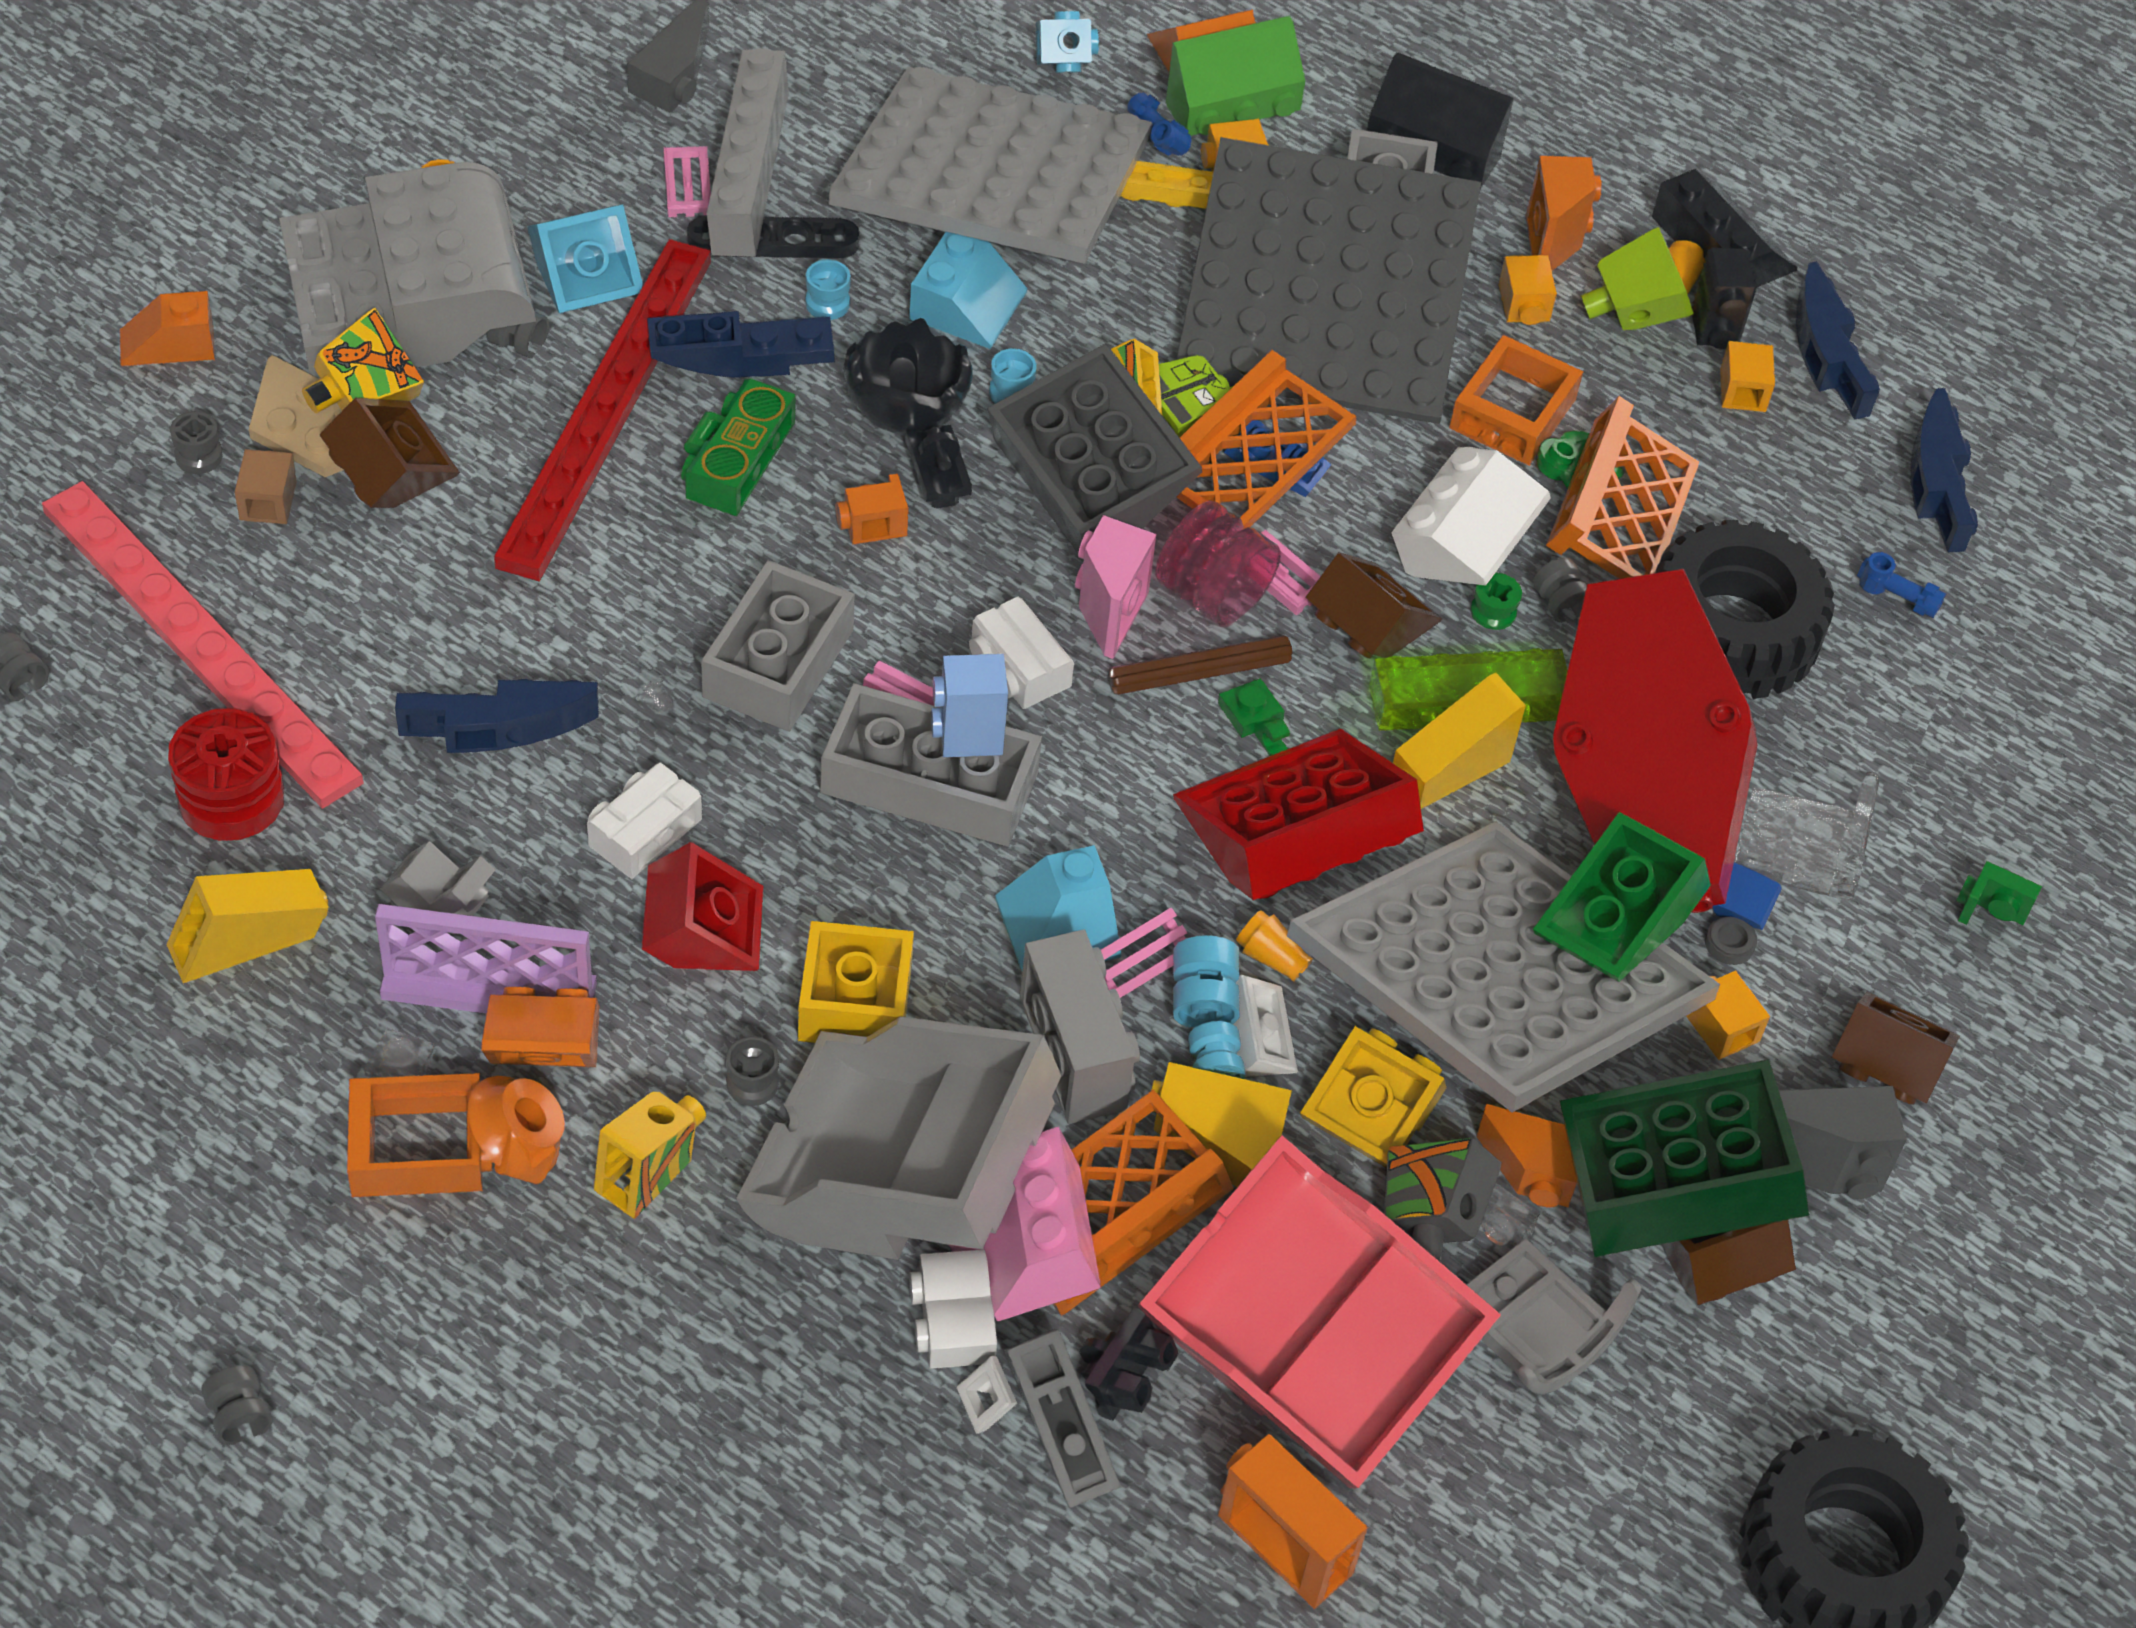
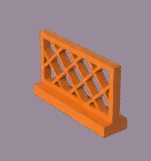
(1249, 402)
(1590, 485)
(1167, 1205)

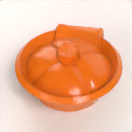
(517, 1126)

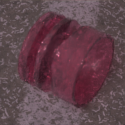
(1217, 563)

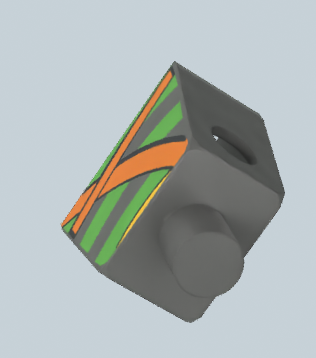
(1439, 1190)

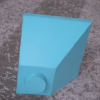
(1060, 897)

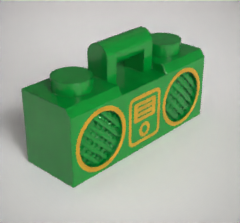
(744, 443)

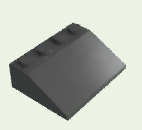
(1092, 446)

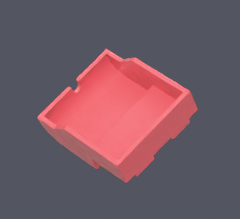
(1318, 1312)

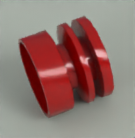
(226, 774)

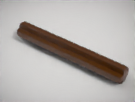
(1200, 664)

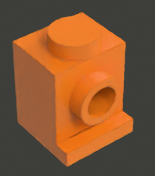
(874, 511)

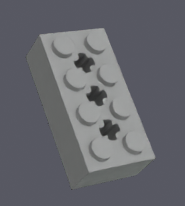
(890, 762)

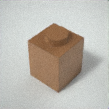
(265, 486)

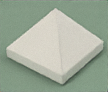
(988, 1379)

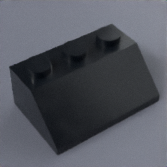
(1446, 109)
(1703, 213)

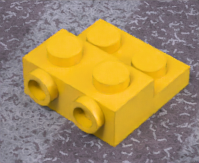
(1374, 1095)

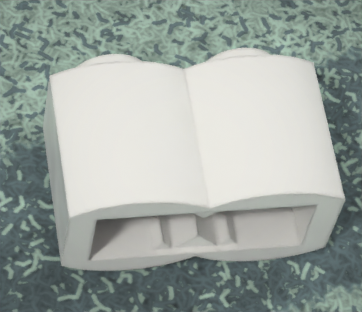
(956, 1308)

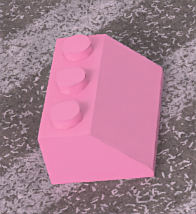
(1045, 1235)

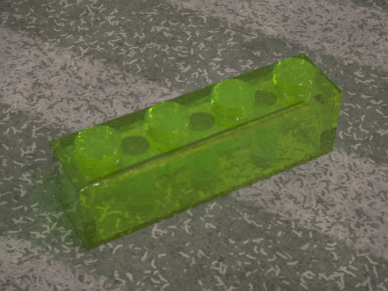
(1420, 688)

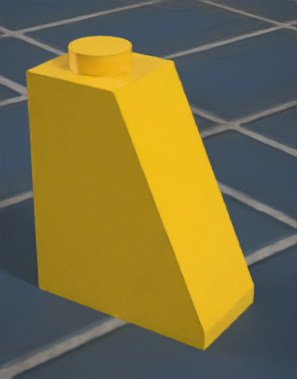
(1464, 740)
(244, 918)
(1225, 1114)

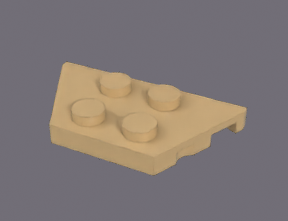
(287, 422)

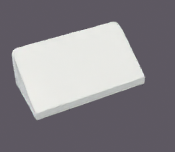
(1264, 1029)

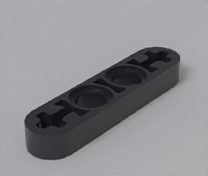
(776, 229)

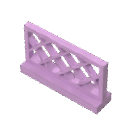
(462, 977)

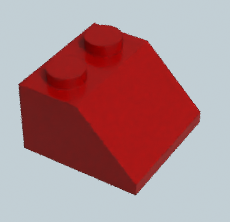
(702, 913)

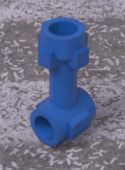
(1166, 135)
(1878, 575)

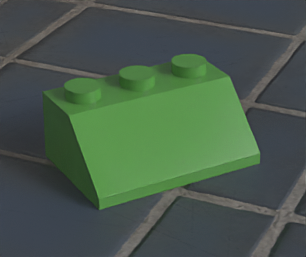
(1236, 75)

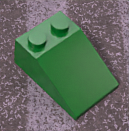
(1625, 898)

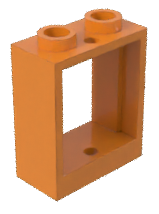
(1518, 435)
(410, 1096)
(1291, 1519)

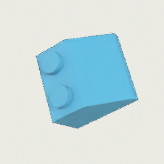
(586, 258)
(966, 290)

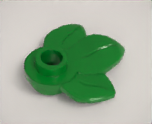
(1560, 456)

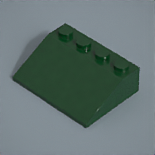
(1684, 1158)

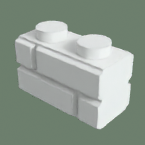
(1032, 656)
(644, 819)

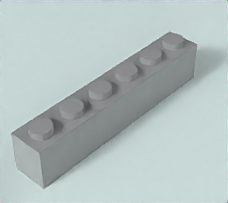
(748, 153)

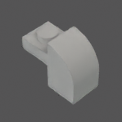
(435, 883)

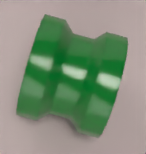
(1496, 602)

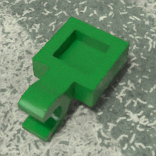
(1256, 711)

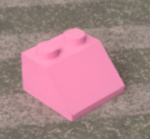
(1114, 579)

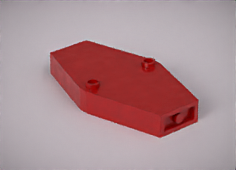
(1656, 721)

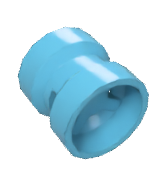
(828, 289)
(1010, 373)
(1216, 1048)

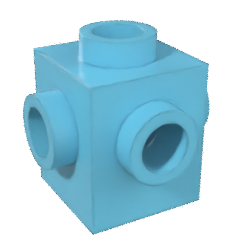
(1050, 43)

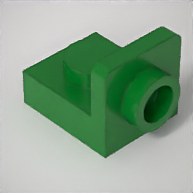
(1999, 891)

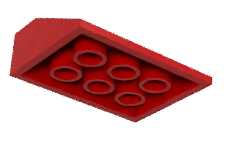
(1302, 812)

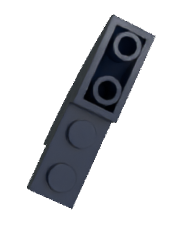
(1825, 344)
(727, 348)
(1937, 473)
(515, 717)

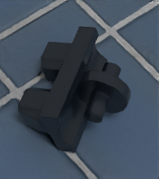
(939, 466)
(1120, 1362)

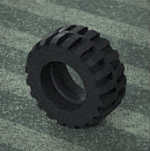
(1774, 576)
(1872, 1481)

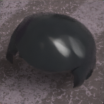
(907, 377)

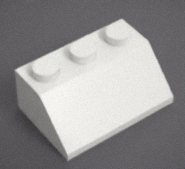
(1468, 518)

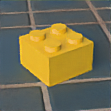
(853, 979)

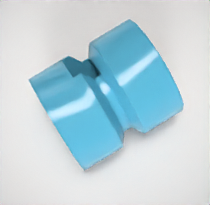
(1206, 981)

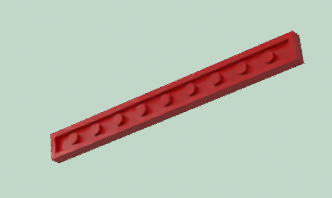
(599, 415)

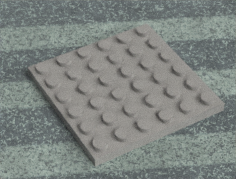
(992, 164)
(1459, 968)

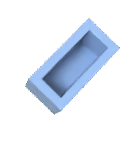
(970, 705)

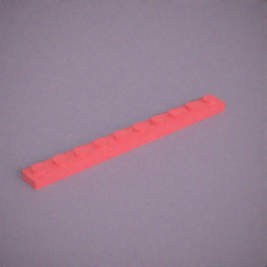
(201, 641)

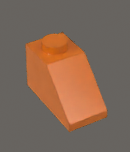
(170, 331)
(1532, 1154)

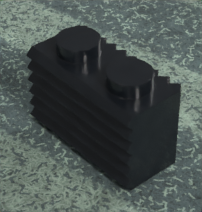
(1724, 297)

